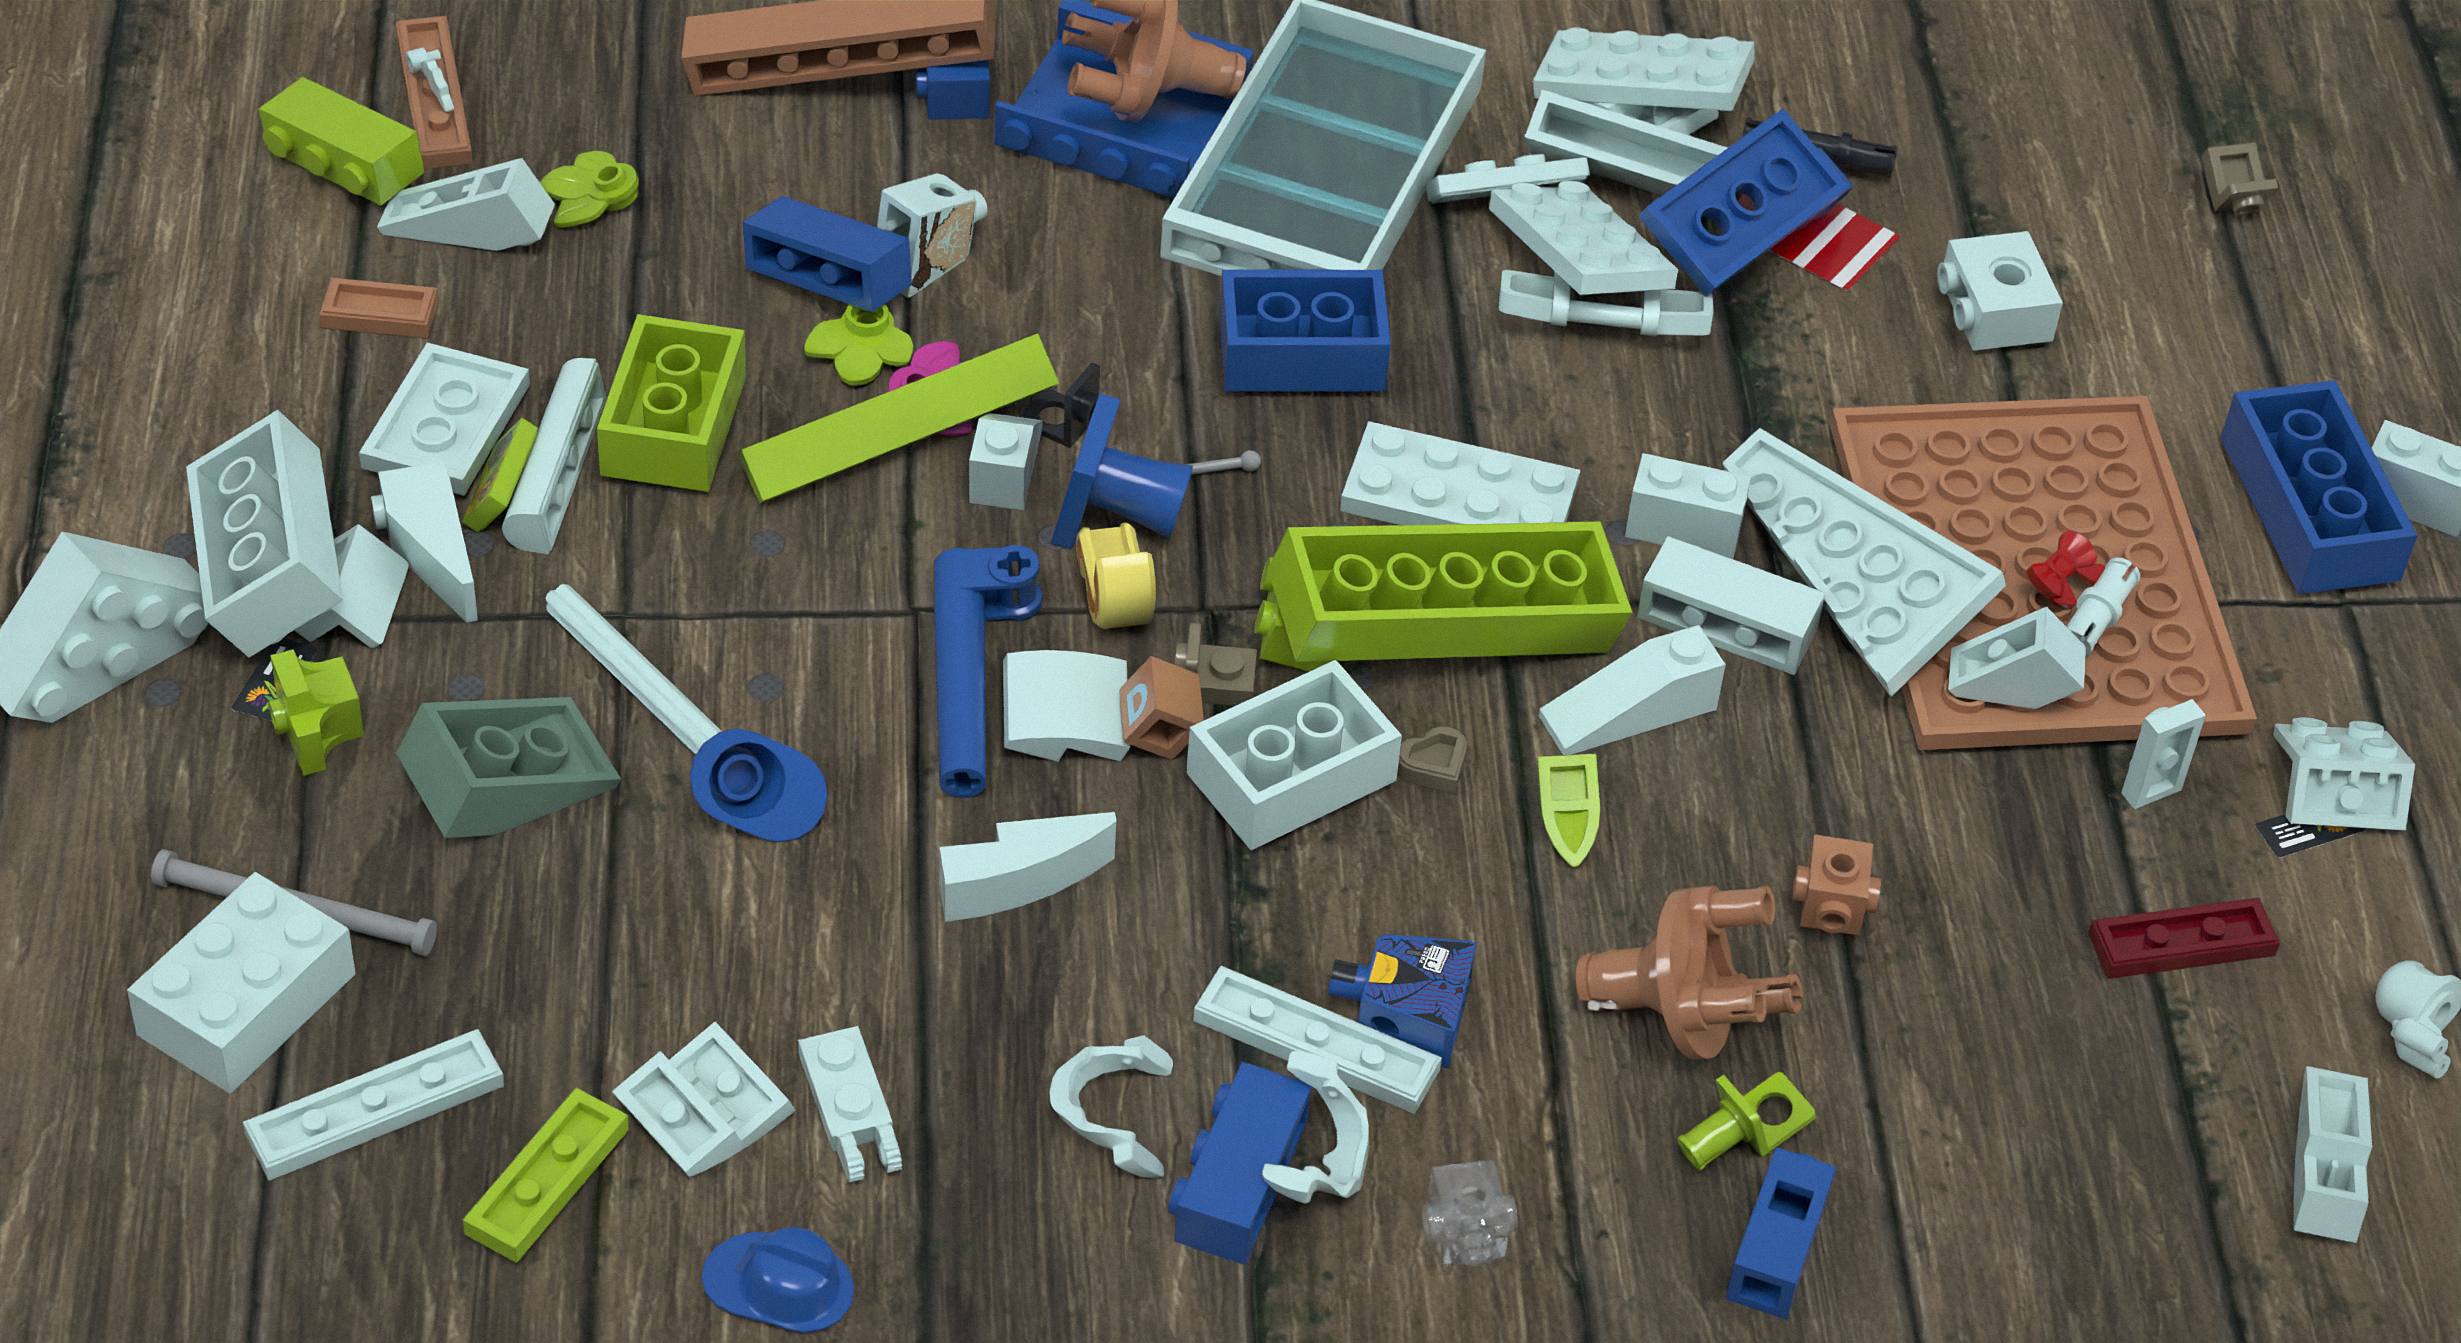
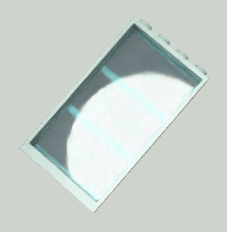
(1324, 146)

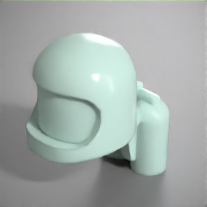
(2419, 1009)

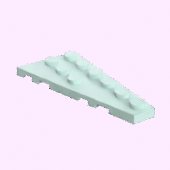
(1884, 575)

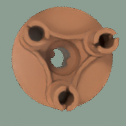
(1150, 58)
(1690, 970)

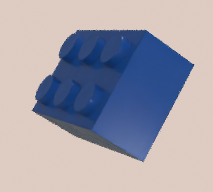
(1304, 330)

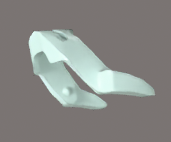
(1091, 1062)
(1350, 1156)

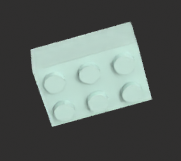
(1293, 754)
(242, 982)

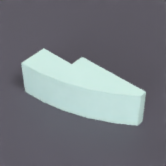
(1024, 863)
(2332, 1155)

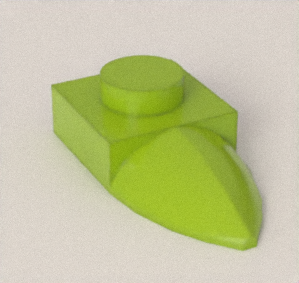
(1570, 803)

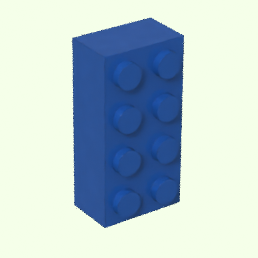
(2318, 487)

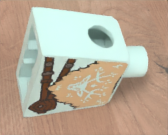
(937, 221)

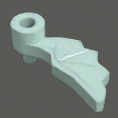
(425, 62)

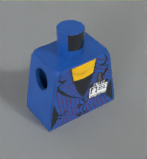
(1411, 989)

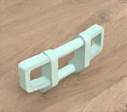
(1660, 310)

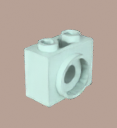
(2000, 290)

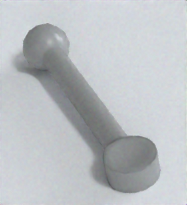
(1248, 461)

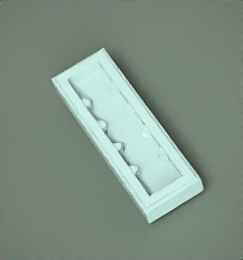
(1484, 177)

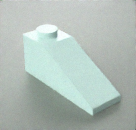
(474, 209)
(427, 532)
(1639, 692)

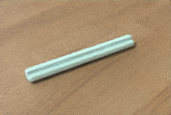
(630, 667)

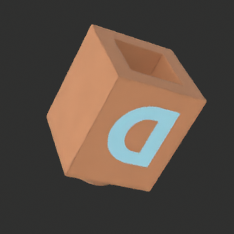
(1160, 707)

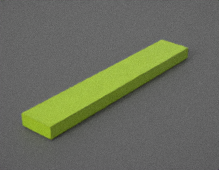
(898, 418)

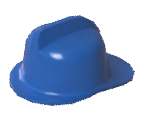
(758, 785)
(780, 1279)

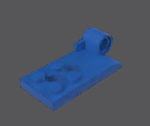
(1776, 170)

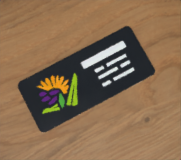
(261, 685)
(2289, 838)

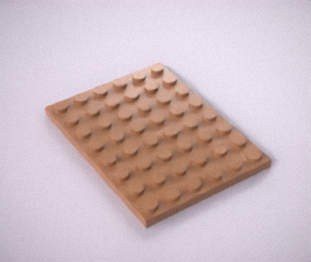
(2006, 489)

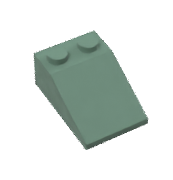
(502, 762)

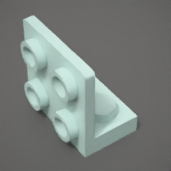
(2346, 775)

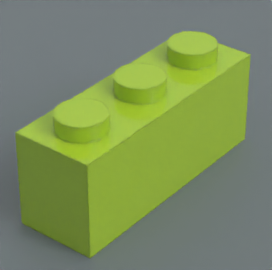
(341, 140)

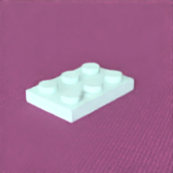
(447, 412)

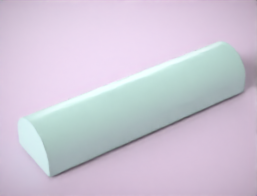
(556, 457)

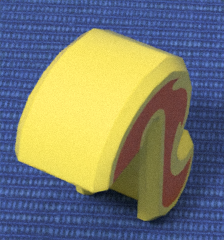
(1116, 576)

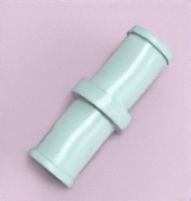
(2101, 604)

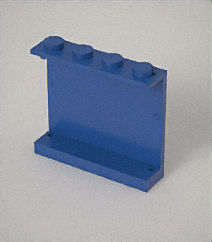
(1090, 137)

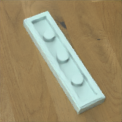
(1286, 1023)
(373, 1104)

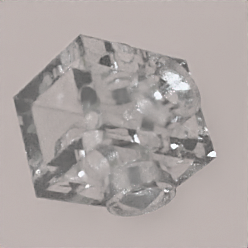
(1468, 1213)

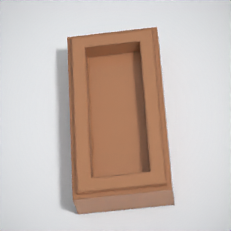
(379, 308)

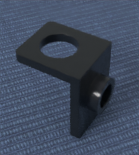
(1077, 406)

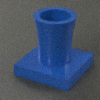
(1119, 482)

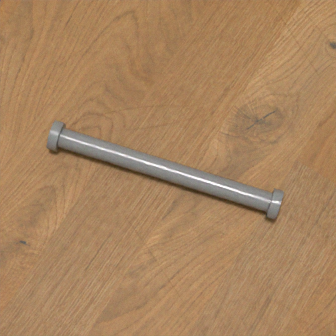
(419, 935)

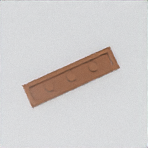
(440, 135)

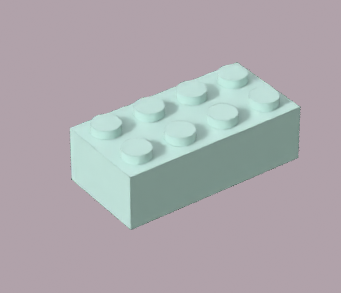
(263, 534)

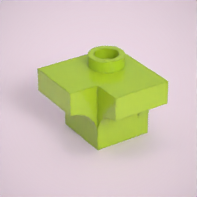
(314, 707)

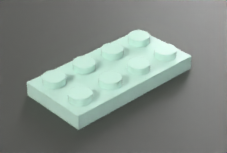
(1645, 69)
(1582, 238)
(1441, 481)

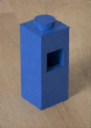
(1781, 1233)

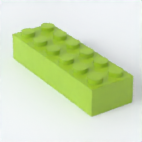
(1448, 590)

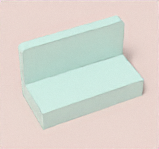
(370, 588)

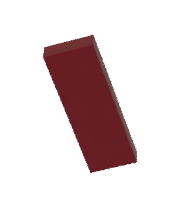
(2183, 938)

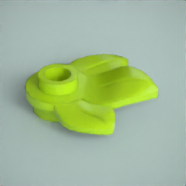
(590, 187)
(860, 344)

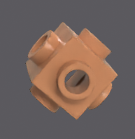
(1836, 897)

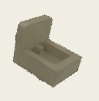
(2237, 178)

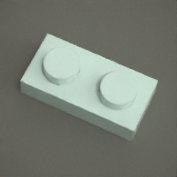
(2163, 753)

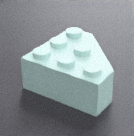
(94, 623)

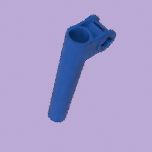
(967, 592)

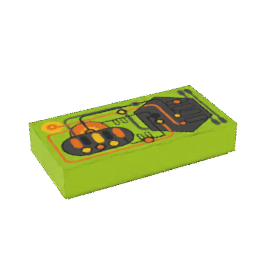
(500, 475)

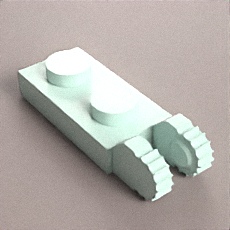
(849, 1099)

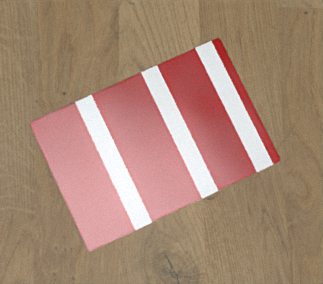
(1835, 246)

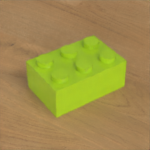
(672, 403)

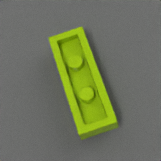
(546, 1175)

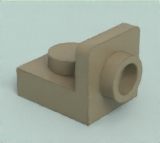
(1224, 671)

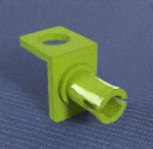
(1739, 1120)

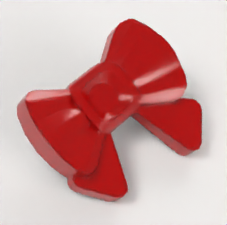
(2072, 556)

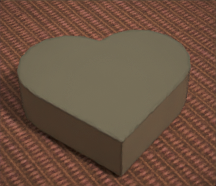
(1434, 760)

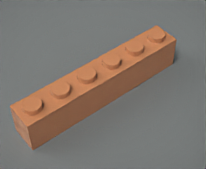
(832, 41)

